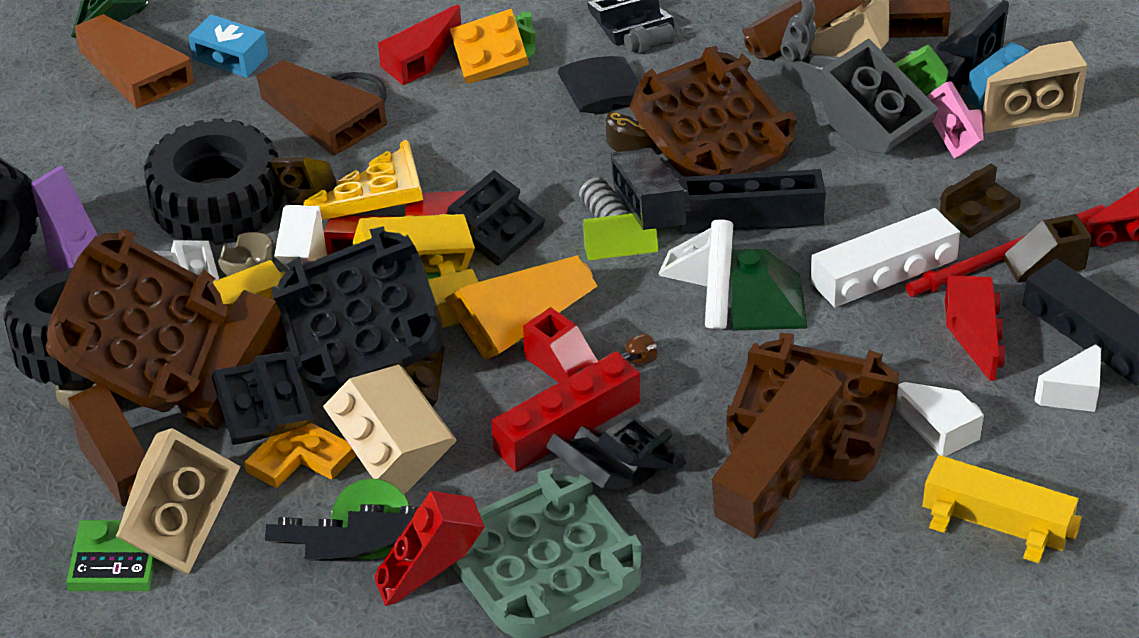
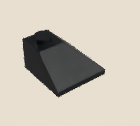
(978, 38)

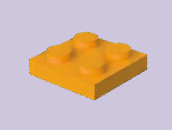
(489, 46)

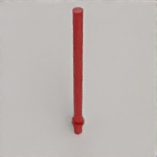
(932, 280)

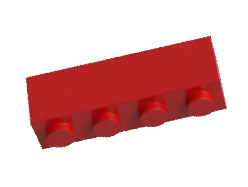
(578, 401)

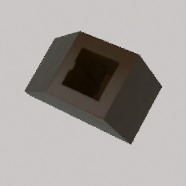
(303, 177)
(1051, 239)

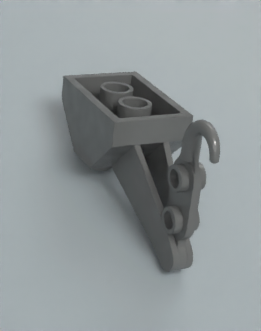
(861, 91)

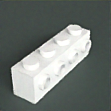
(884, 257)

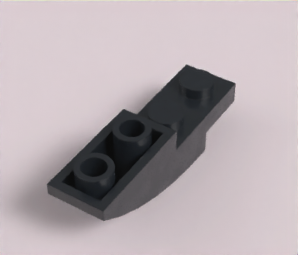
(366, 533)

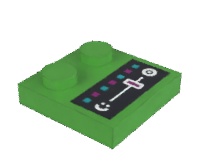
(106, 562)

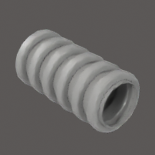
(601, 198)

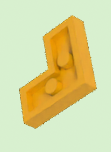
(306, 446)

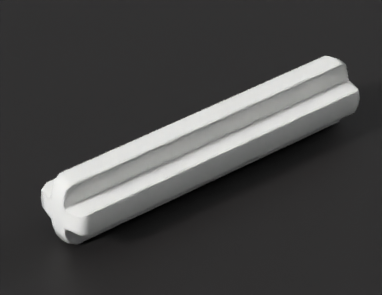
(719, 274)

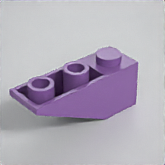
(62, 218)

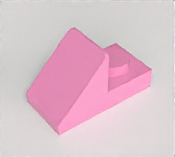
(955, 123)

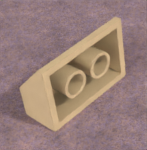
(390, 426)

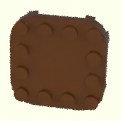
(713, 117)
(135, 321)
(868, 394)

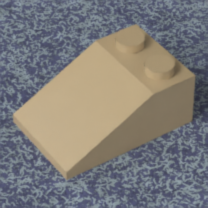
(853, 28)
(1035, 88)
(176, 499)

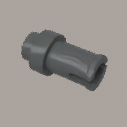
(642, 39)

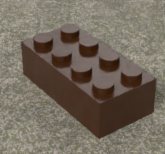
(779, 450)

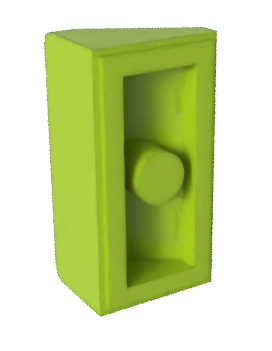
(617, 237)

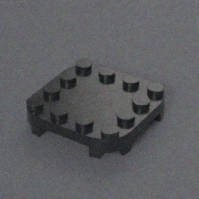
(358, 311)

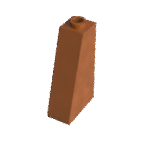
(132, 61)

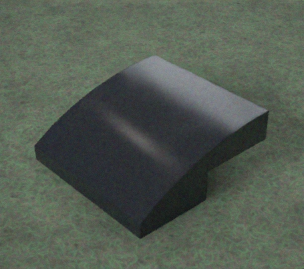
(621, 16)
(599, 83)
(497, 217)
(262, 398)
(595, 462)

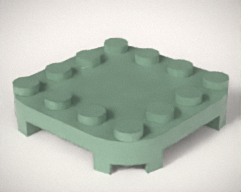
(549, 557)

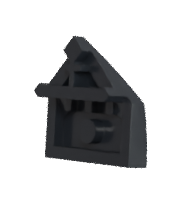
(639, 446)

